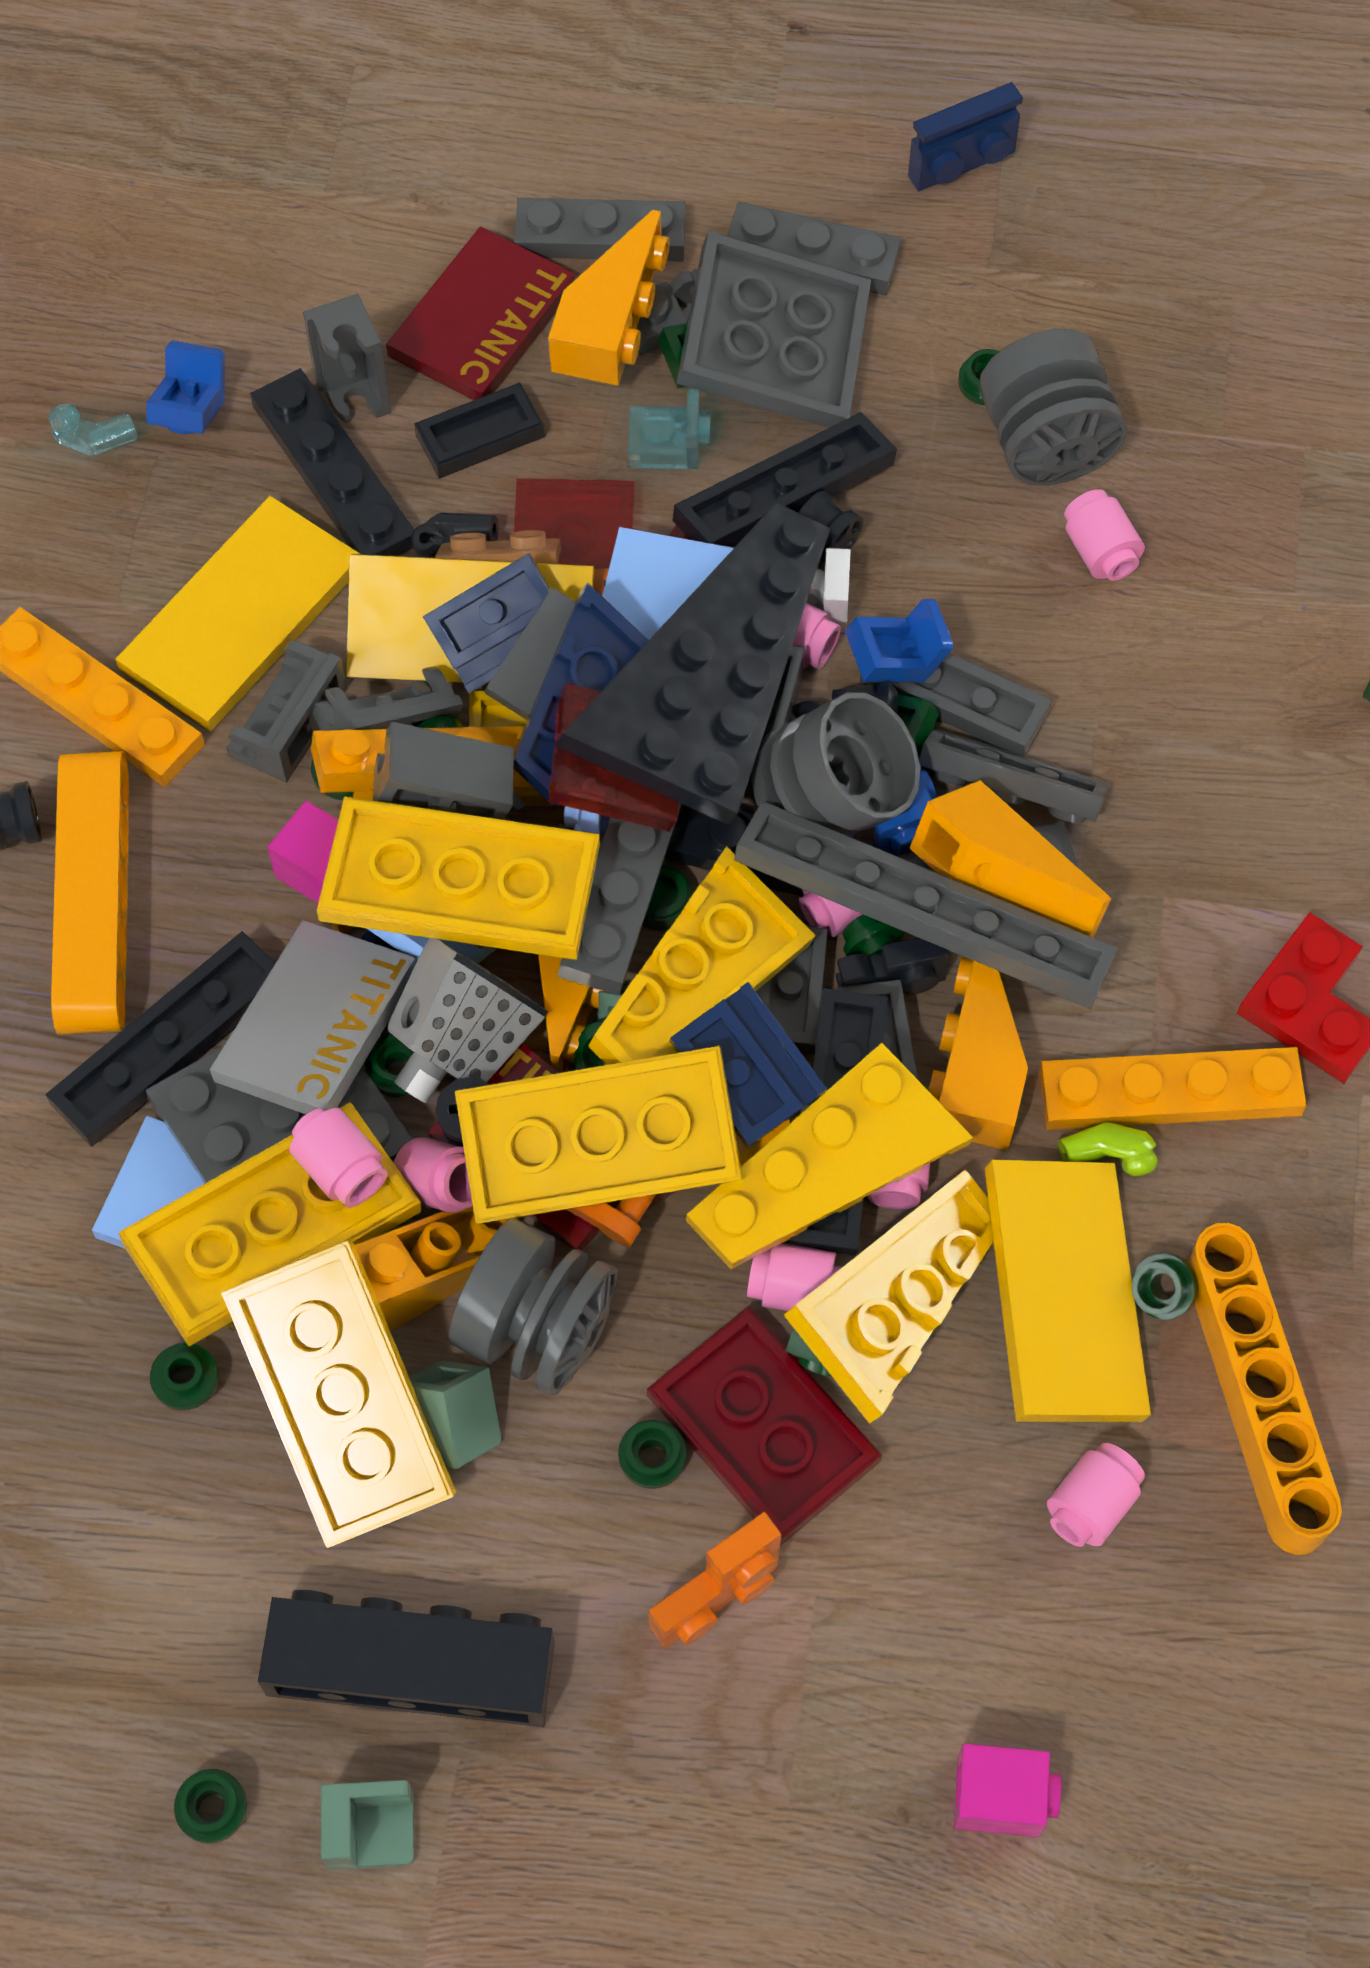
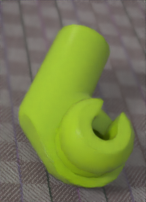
(1113, 1140)

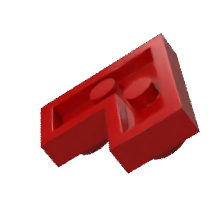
(1296, 1000)

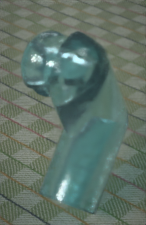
(87, 436)

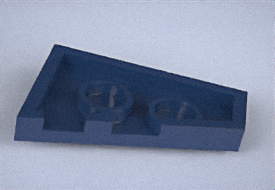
(589, 655)

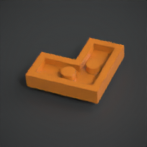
(734, 1569)

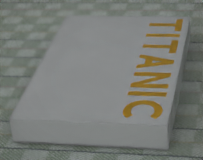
(314, 1019)

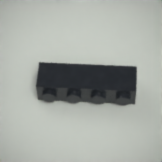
(407, 1659)

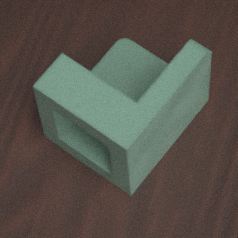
(458, 1409)
(367, 1825)

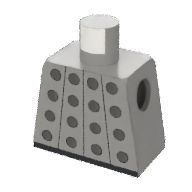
(457, 1020)

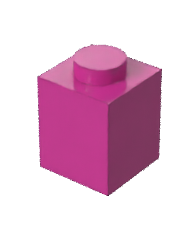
(303, 850)
(1005, 1790)

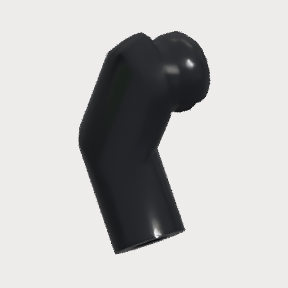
(437, 530)

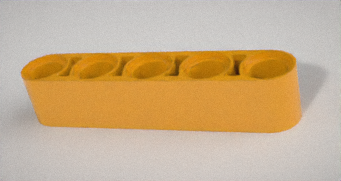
(90, 894)
(1260, 1418)

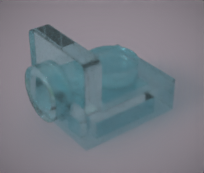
(668, 435)

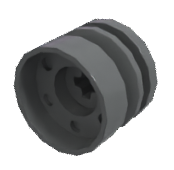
(1052, 407)
(840, 765)
(523, 1301)

